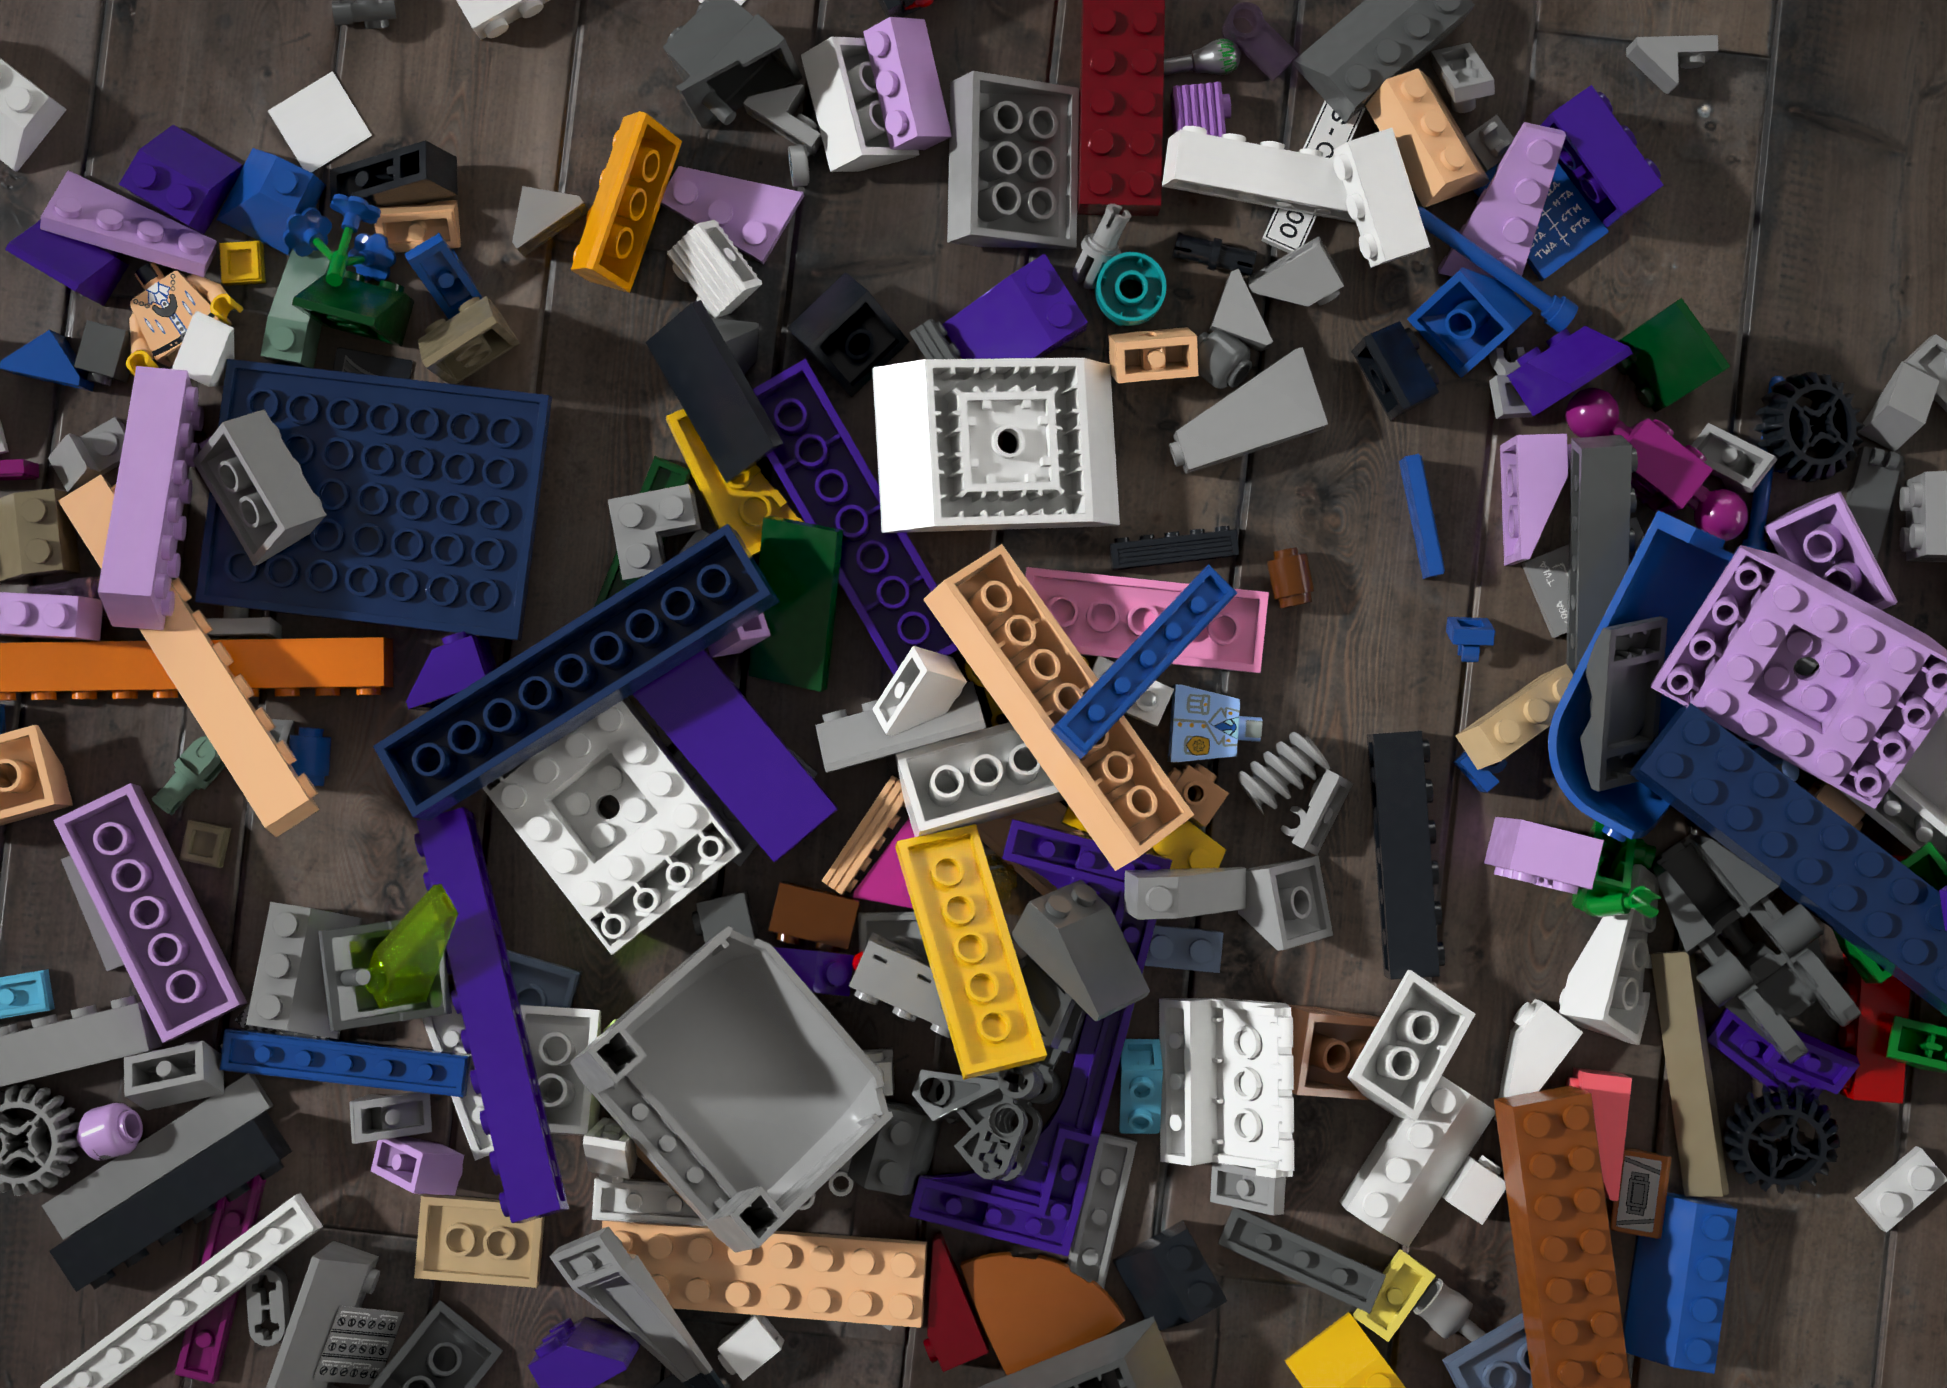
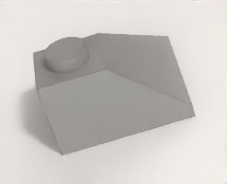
(1287, 902)

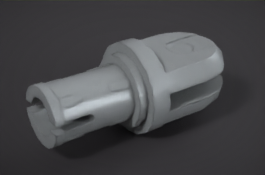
(1100, 246)

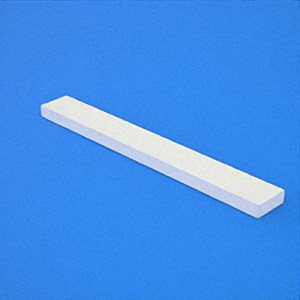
(191, 1298)

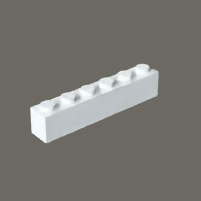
(1254, 173)

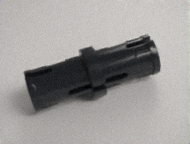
(1214, 254)

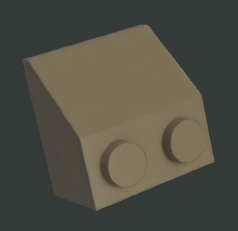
(36, 536)

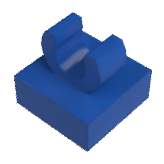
(1469, 635)
(1483, 778)

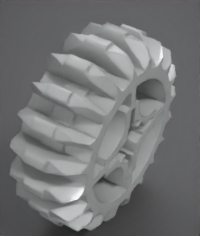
(50, 1157)

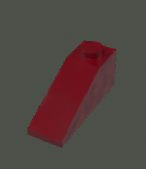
(952, 1321)

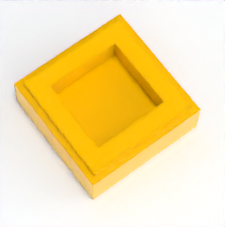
(242, 263)

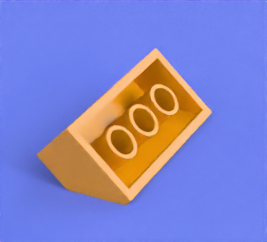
(626, 202)

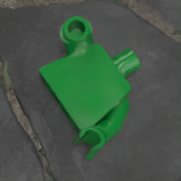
(1614, 877)

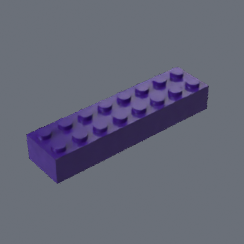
(839, 492)

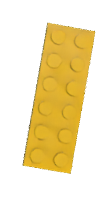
(970, 952)

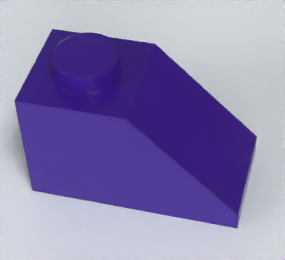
(820, 971)

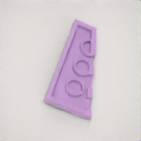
(1513, 201)
(121, 225)

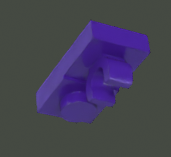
(1821, 1066)

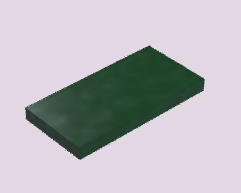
(803, 572)

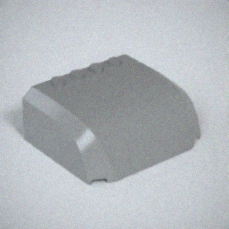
(737, 1087)

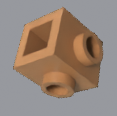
(1207, 794)

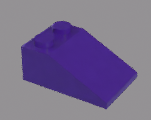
(1018, 317)

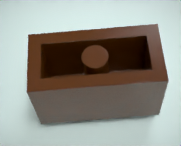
(814, 917)

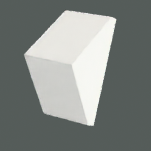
(206, 350)

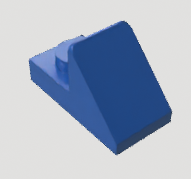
(442, 274)

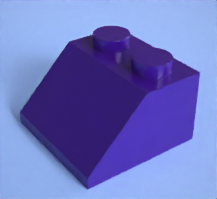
(182, 177)
(74, 263)
(1564, 366)
(450, 670)

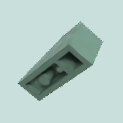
(290, 334)

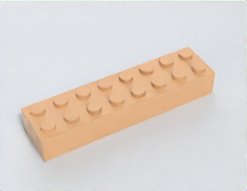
(1035, 681)

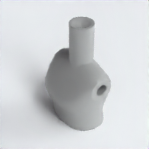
(1447, 1311)

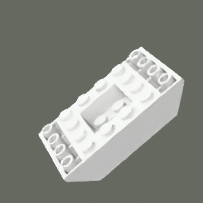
(943, 453)
(624, 867)

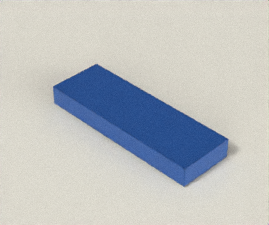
(1422, 516)

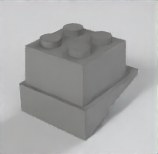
(1926, 517)

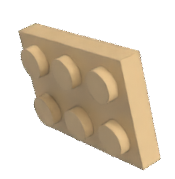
(476, 1243)

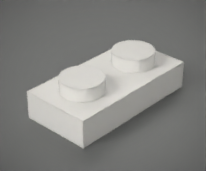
(1901, 1189)

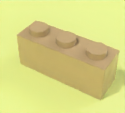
(1515, 719)

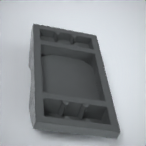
(1622, 702)

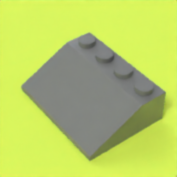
(1012, 162)

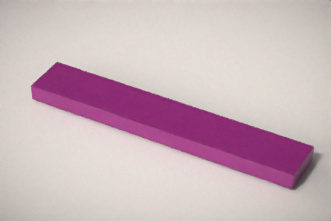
(207, 1338)

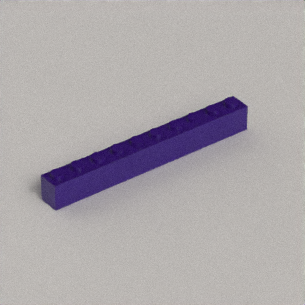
(492, 1021)

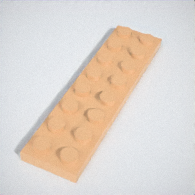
(785, 1276)

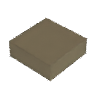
(205, 843)

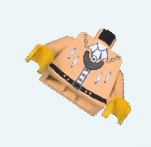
(165, 311)

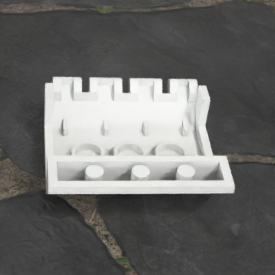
(1227, 1084)

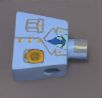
(1207, 725)

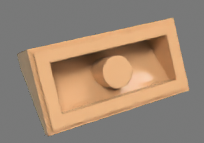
(414, 224)

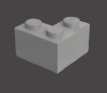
(643, 521)

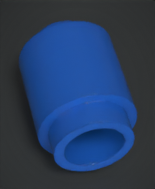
(312, 754)

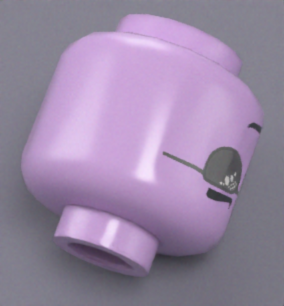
(109, 1131)

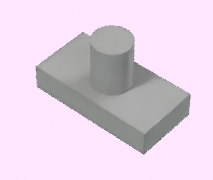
(1462, 75)
(238, 625)

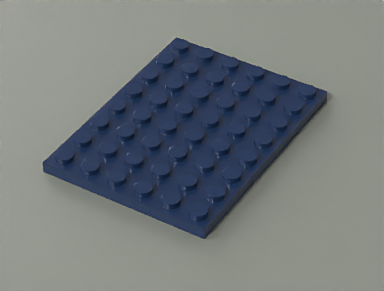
(420, 495)

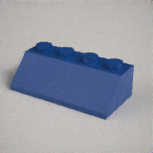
(1681, 1285)

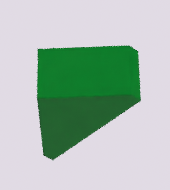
(1918, 1044)

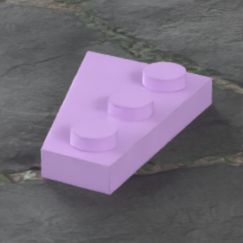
(746, 210)

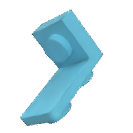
(1141, 1086)

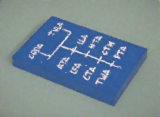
(1564, 227)

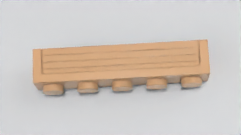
(866, 838)

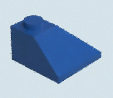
(267, 195)
(1469, 318)

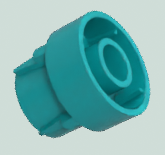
(1138, 268)

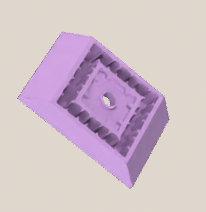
(1847, 721)

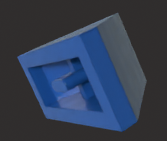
(48, 360)

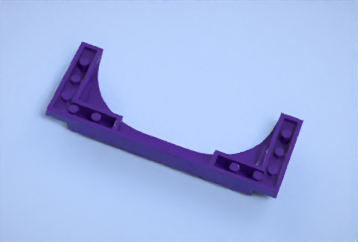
(1047, 1200)

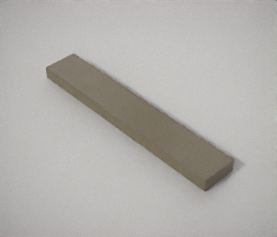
(1689, 1074)

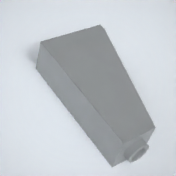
(1258, 415)

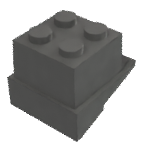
(726, 58)
(345, 962)

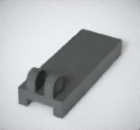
(1873, 491)

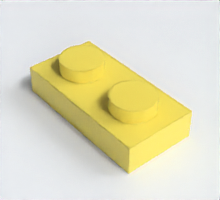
(1400, 1291)

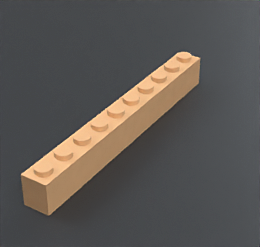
(208, 686)

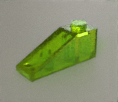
(411, 953)

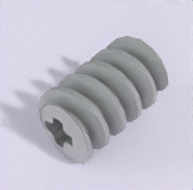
(1282, 771)

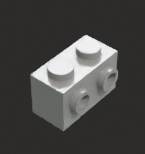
(173, 1075)

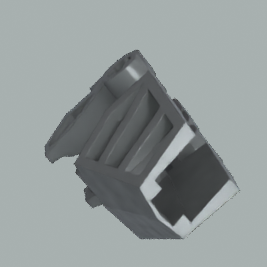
(1706, 896)
(994, 1099)

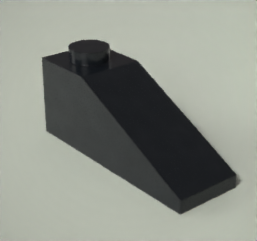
(399, 177)

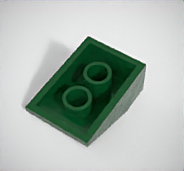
(358, 307)
(1670, 356)

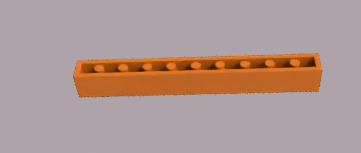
(133, 667)

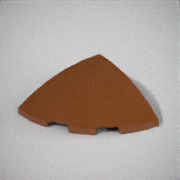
(1036, 1307)

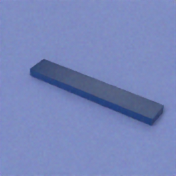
(1143, 662)
(345, 1062)

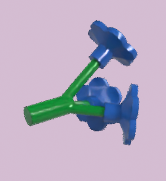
(370, 253)

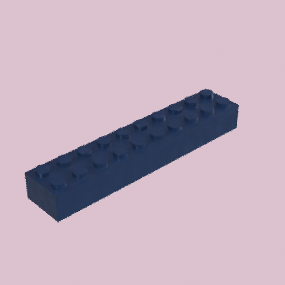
(576, 674)
(1801, 848)

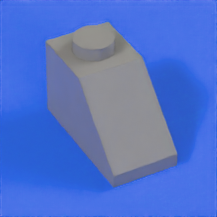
(1300, 277)

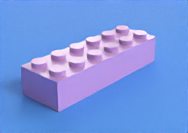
(150, 499)
(150, 912)

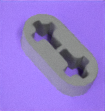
(258, 1306)

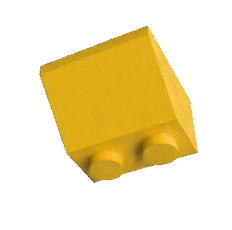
(1342, 1359)

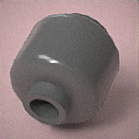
(1222, 359)

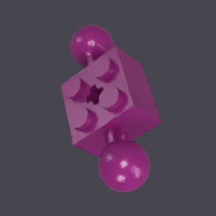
(1666, 470)

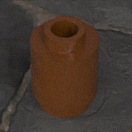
(1290, 578)

